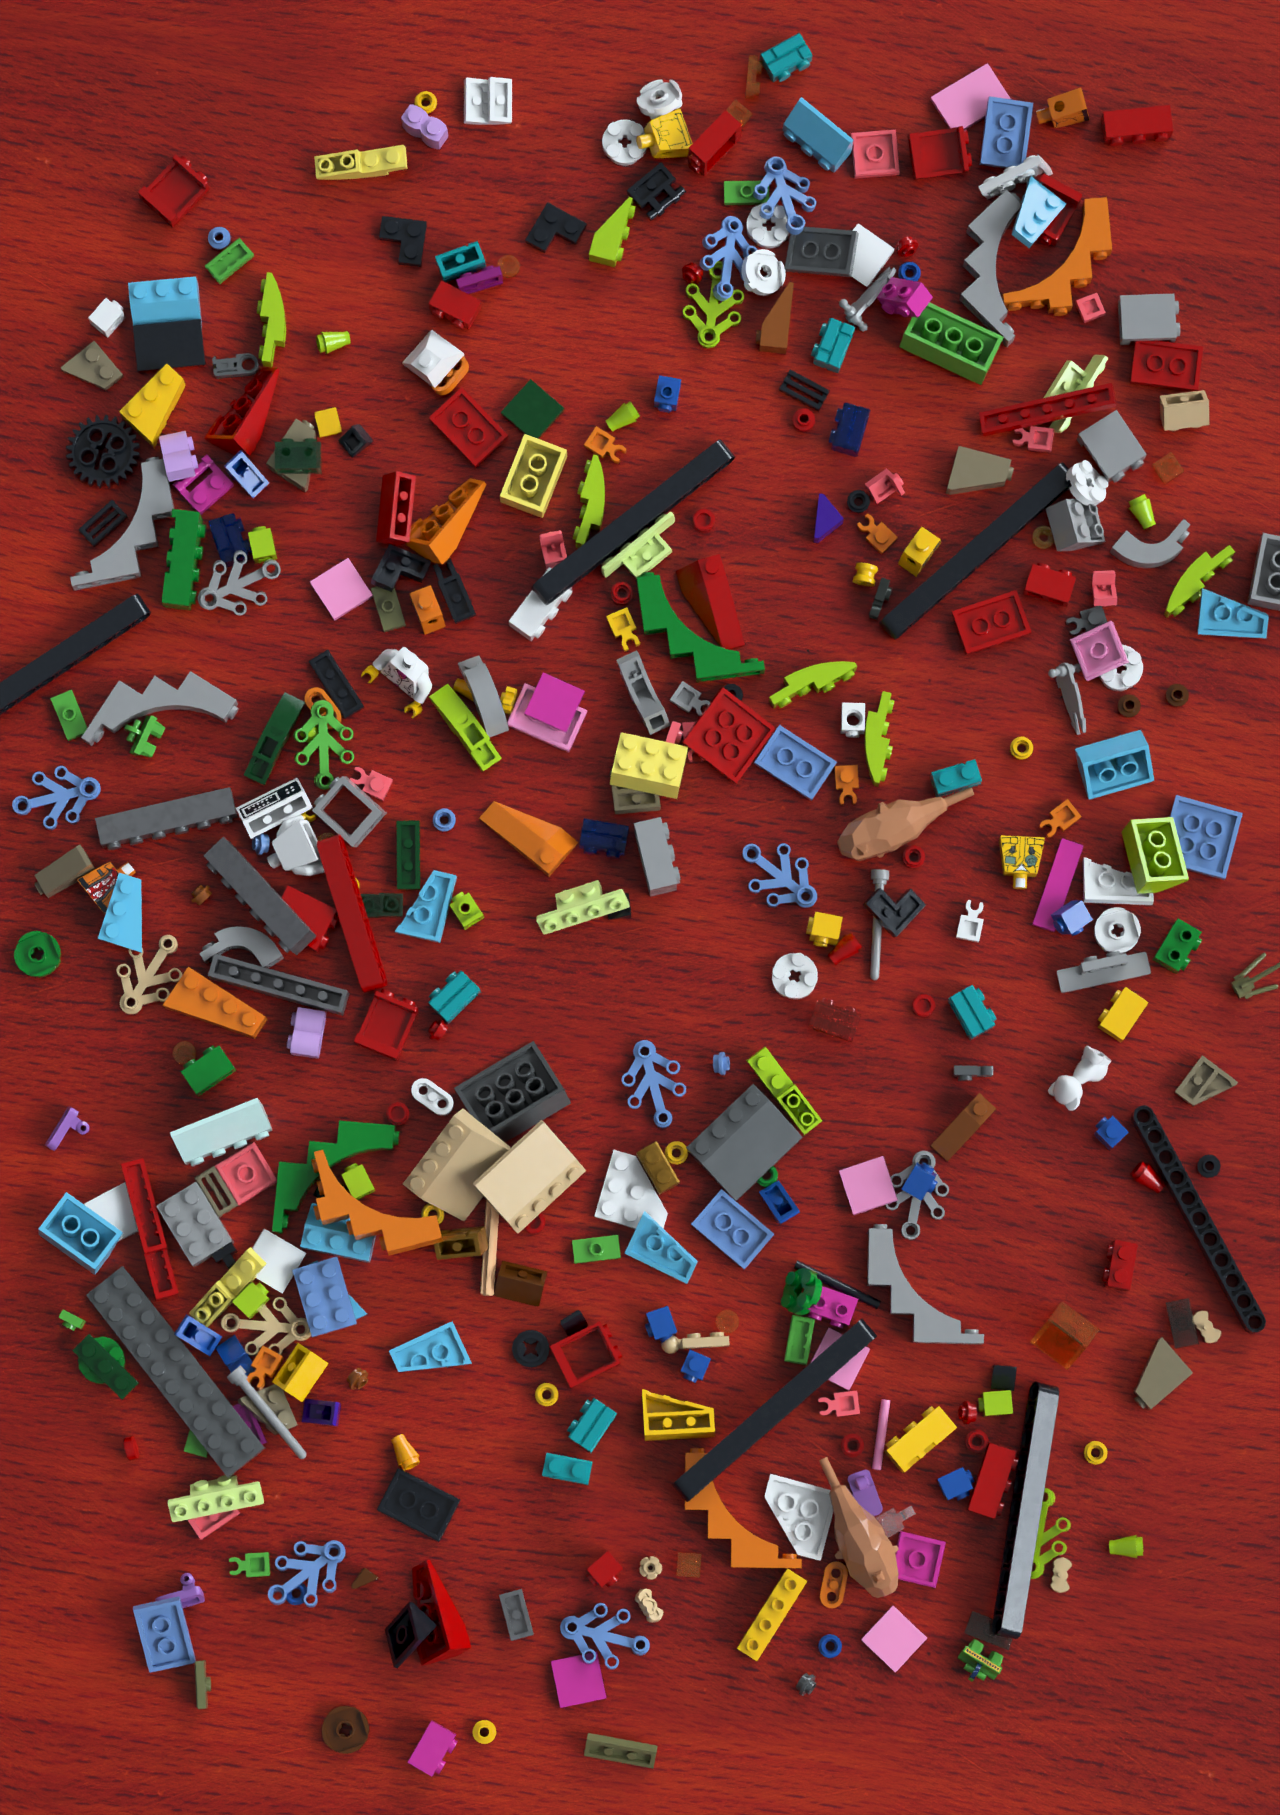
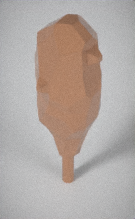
(893, 825)
(861, 1540)

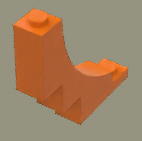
(746, 1548)

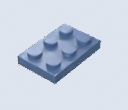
(1005, 132)
(795, 762)
(732, 1229)
(324, 1296)
(164, 1634)

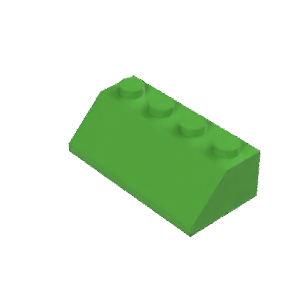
(952, 342)

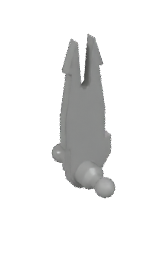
(854, 312)
(1071, 694)

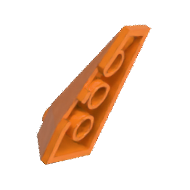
(442, 530)
(533, 838)

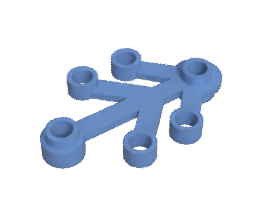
(785, 193)
(728, 254)
(60, 796)
(782, 878)
(652, 1079)
(310, 1570)
(601, 1635)

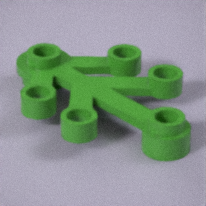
(323, 740)

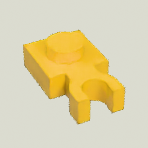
(623, 625)
(508, 699)

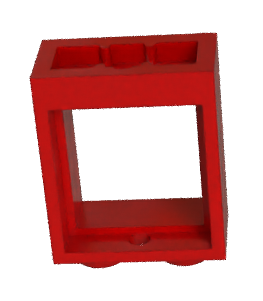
(714, 143)
(564, 1365)

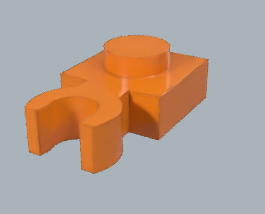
(602, 444)
(879, 536)
(846, 779)
(1062, 817)
(264, 1364)

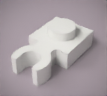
(970, 926)

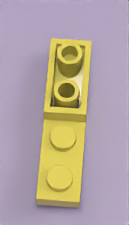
(359, 164)
(228, 1288)

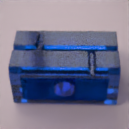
(850, 429)
(228, 538)
(604, 838)

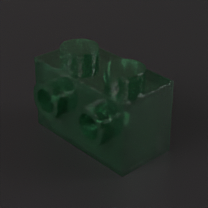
(298, 456)

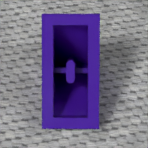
(826, 519)
(321, 1412)

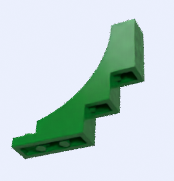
(709, 660)
(296, 1179)

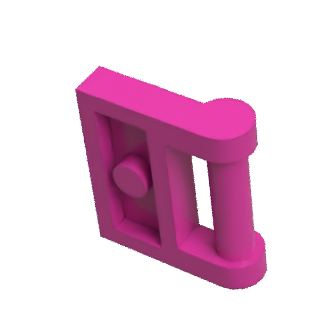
(208, 490)

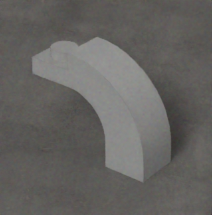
(1144, 555)
(642, 693)
(484, 695)
(247, 939)

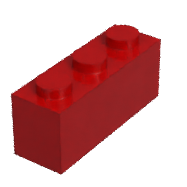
(1137, 125)
(395, 508)
(992, 1481)

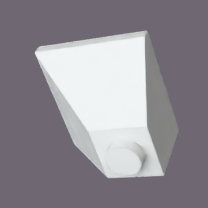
(433, 358)

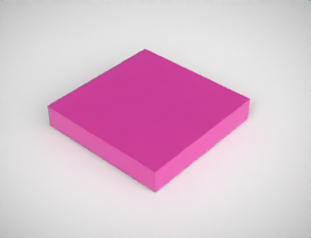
(554, 702)
(919, 1559)
(578, 1681)

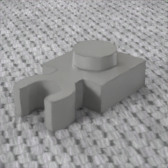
(688, 698)

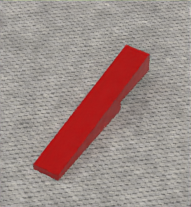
(149, 1230)

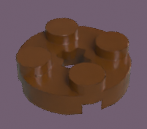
(358, 1734)

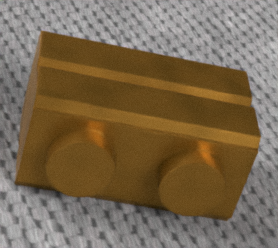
(658, 1168)
(462, 1243)

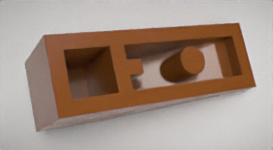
(775, 327)
(963, 1127)

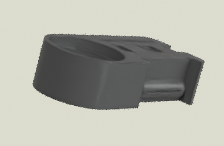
(233, 366)

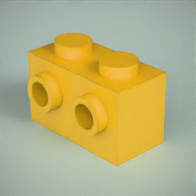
(824, 929)
(1122, 1014)
(300, 1375)

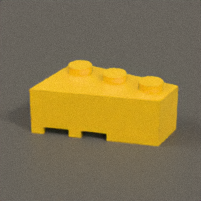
(153, 404)
(675, 1419)
(919, 1438)

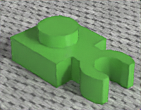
(71, 1321)
(255, 1564)

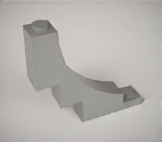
(983, 294)
(121, 560)
(127, 704)
(928, 1323)

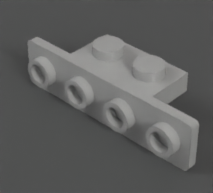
(1103, 971)

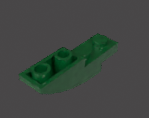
(274, 738)

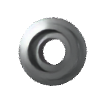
(806, 1684)

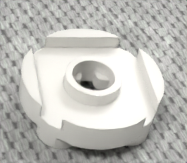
(669, 101)
(614, 150)
(760, 235)
(754, 280)
(1087, 483)
(1127, 678)
(1123, 919)
(794, 989)

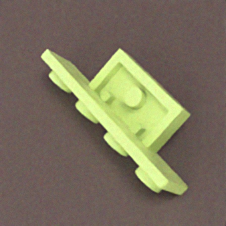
(1072, 379)
(643, 552)
(581, 905)
(214, 1498)

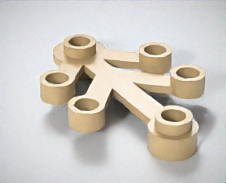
(146, 977)
(271, 1327)

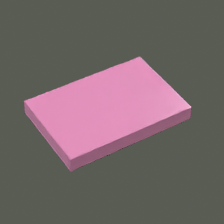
(967, 99)
(540, 730)

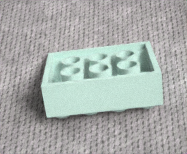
(221, 1132)

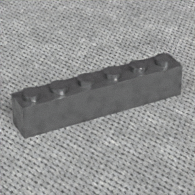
(166, 818)
(260, 896)
(278, 984)

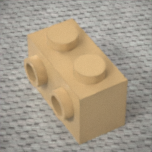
(1184, 410)

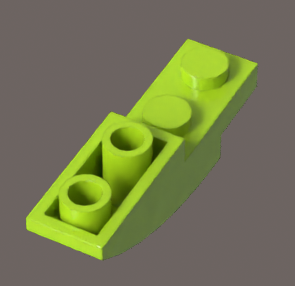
(271, 311)
(592, 494)
(1190, 583)
(819, 676)
(465, 726)
(877, 747)
(784, 1090)

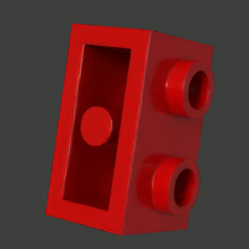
(454, 305)
(1049, 584)
(1120, 1266)
(604, 1571)

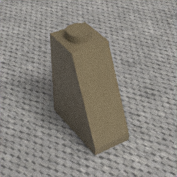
(298, 432)
(978, 471)
(63, 872)
(1160, 1375)

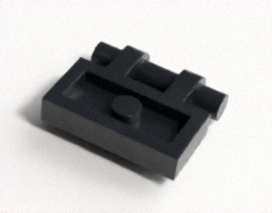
(651, 186)

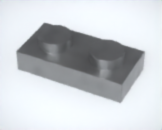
(516, 1614)

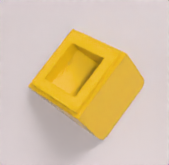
(328, 422)

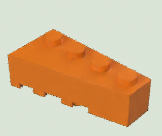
(206, 1001)

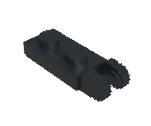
(454, 594)

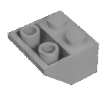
(1075, 525)

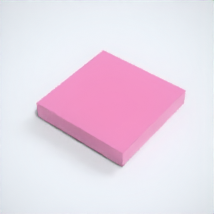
(341, 589)
(1099, 650)
(868, 1185)
(846, 1375)
(894, 1638)

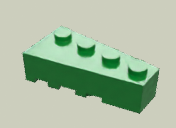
(183, 560)

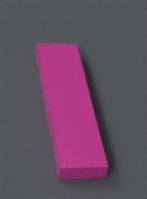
(1057, 883)

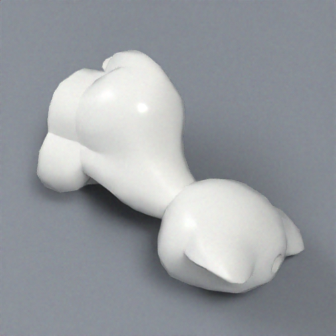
(1092, 1068)

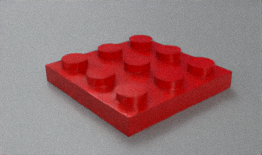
(728, 735)

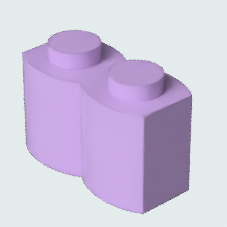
(420, 125)
(177, 455)
(307, 1033)

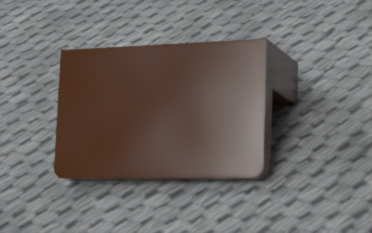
(520, 1283)

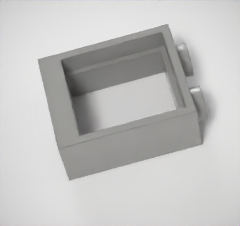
(365, 827)

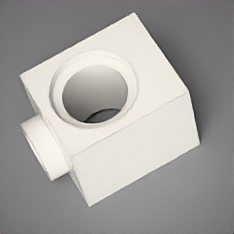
(107, 317)
(852, 709)

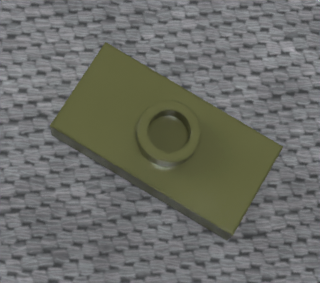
(388, 609)
(203, 1684)

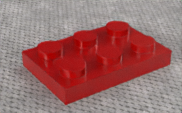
(1166, 365)
(468, 427)
(991, 622)

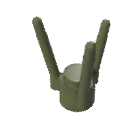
(1244, 986)

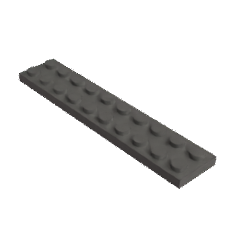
(175, 1372)

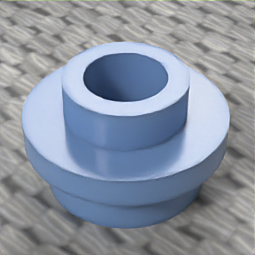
(222, 243)
(444, 813)
(261, 844)
(721, 1063)

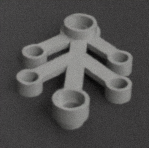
(235, 585)
(915, 1203)

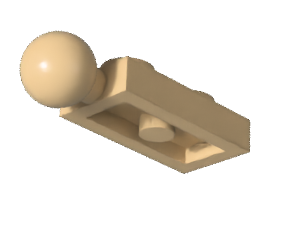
(695, 1340)

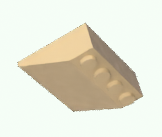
(453, 1164)
(529, 1176)

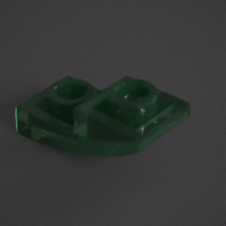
(383, 905)

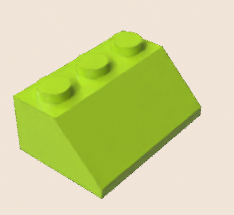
(1154, 854)

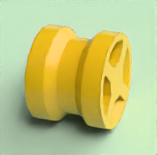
(865, 574)

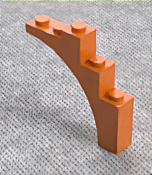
(1076, 271)
(398, 1232)

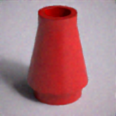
(845, 948)
(1146, 1176)

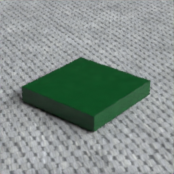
(532, 410)

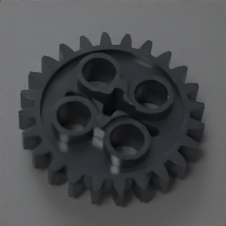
(121, 457)

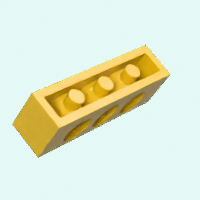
(771, 1614)

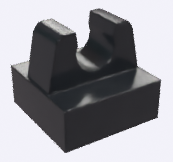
(225, 1254)

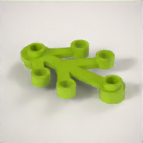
(712, 311)
(1044, 1537)

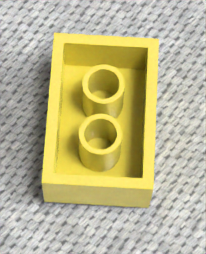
(533, 476)
(648, 765)

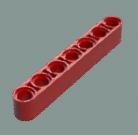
(352, 913)

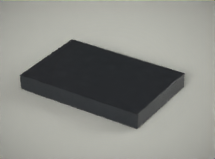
(169, 343)
(418, 1504)

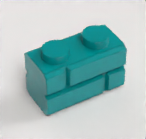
(786, 58)
(460, 261)
(833, 345)
(955, 778)
(453, 996)
(972, 1012)
(591, 1425)
(567, 1468)

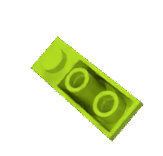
(608, 238)

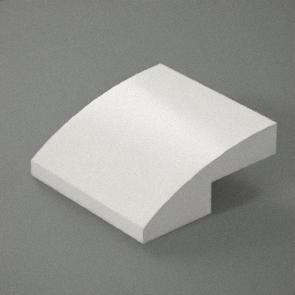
(488, 101)
(870, 256)
(116, 1209)
(280, 1260)

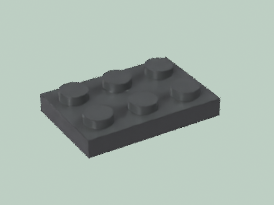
(822, 251)

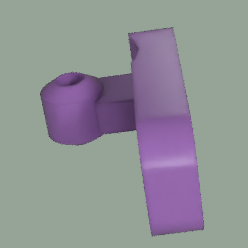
(67, 1120)
(865, 1491)
(189, 1595)

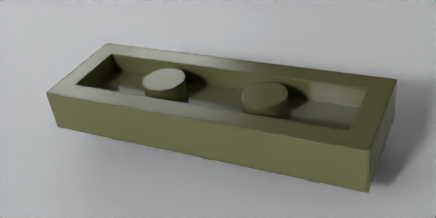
(620, 1750)

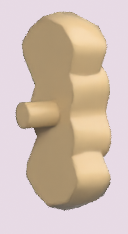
(1206, 1327)
(1060, 1569)
(648, 1605)

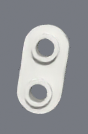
(432, 1097)

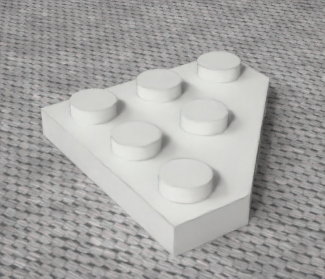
(628, 1193)
(802, 1513)

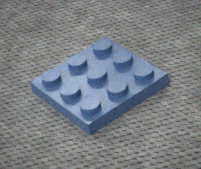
(1205, 835)

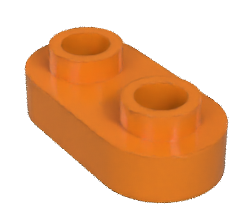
(452, 378)
(318, 692)
(834, 1585)

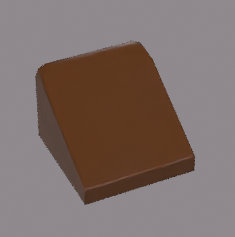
(364, 1578)

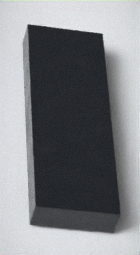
(336, 684)

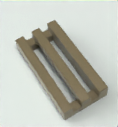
(226, 1208)

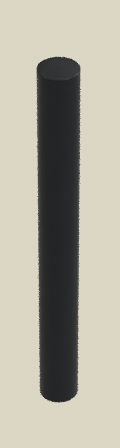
(842, 1287)

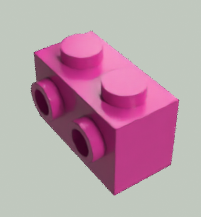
(904, 297)
(834, 1307)
(432, 1749)

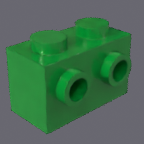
(1177, 946)
(207, 1070)

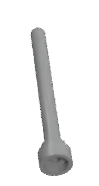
(880, 879)
(239, 1378)

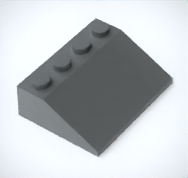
(514, 1093)
(744, 1142)

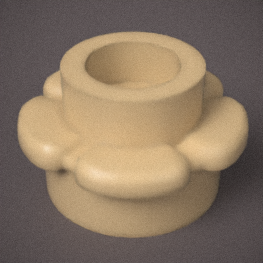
(654, 1562)

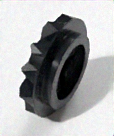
(530, 1337)

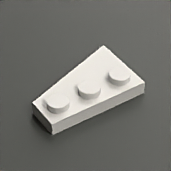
(1012, 175)
(1110, 886)

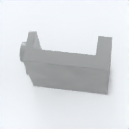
(1148, 318)
(1112, 446)

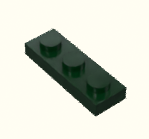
(408, 855)
(105, 1366)

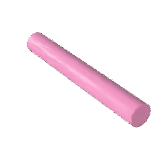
(881, 1434)

